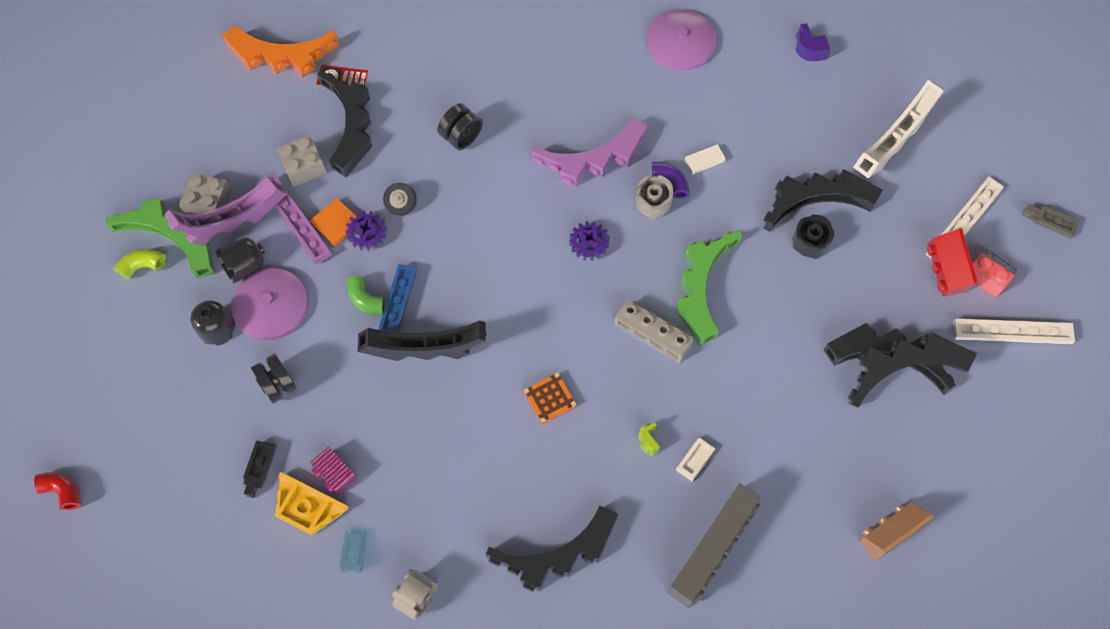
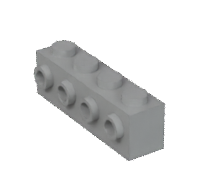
(654, 330)

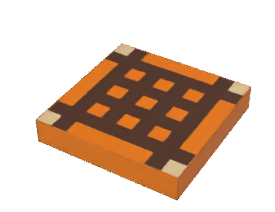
(550, 398)

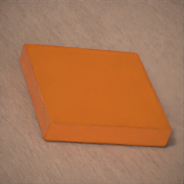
(332, 221)

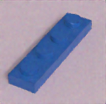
(398, 298)

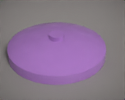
(681, 40)
(269, 304)

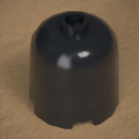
(241, 258)
(212, 322)

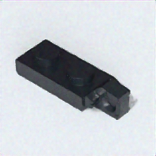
(258, 467)

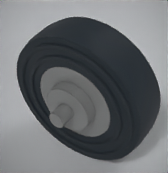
(399, 199)

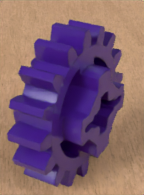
(362, 223)
(589, 240)

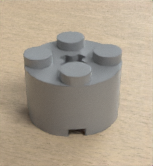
(654, 196)
(414, 594)

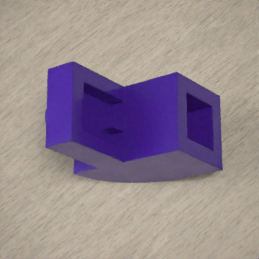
(811, 47)

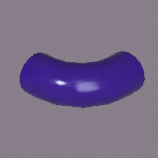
(675, 176)

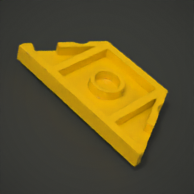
(305, 506)

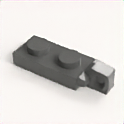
(1051, 219)

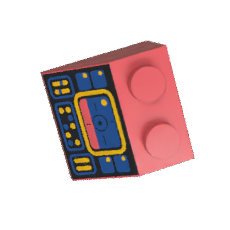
(992, 272)

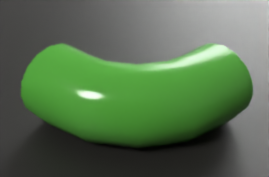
(362, 299)

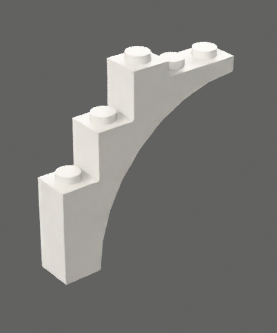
(878, 155)

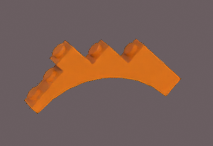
(279, 56)

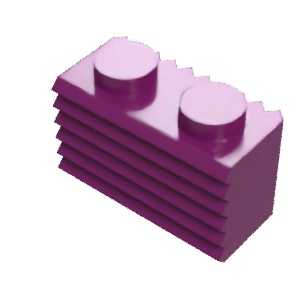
(333, 470)

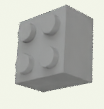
(301, 160)
(204, 194)

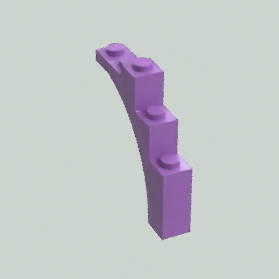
(596, 161)
(226, 219)

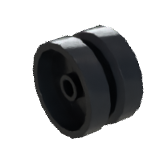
(460, 126)
(272, 379)

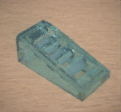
(355, 568)

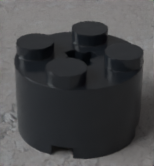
(813, 236)

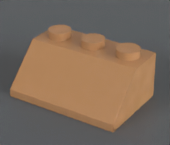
(894, 529)

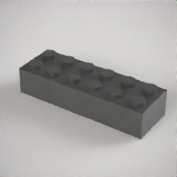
(711, 549)

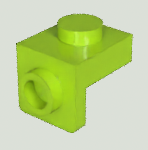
(647, 443)

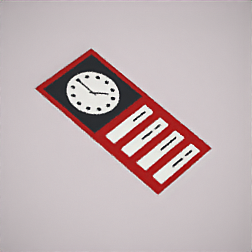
(345, 74)

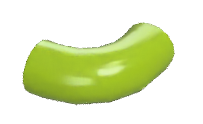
(139, 259)

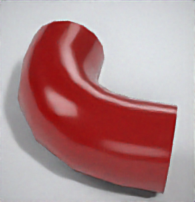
(60, 484)

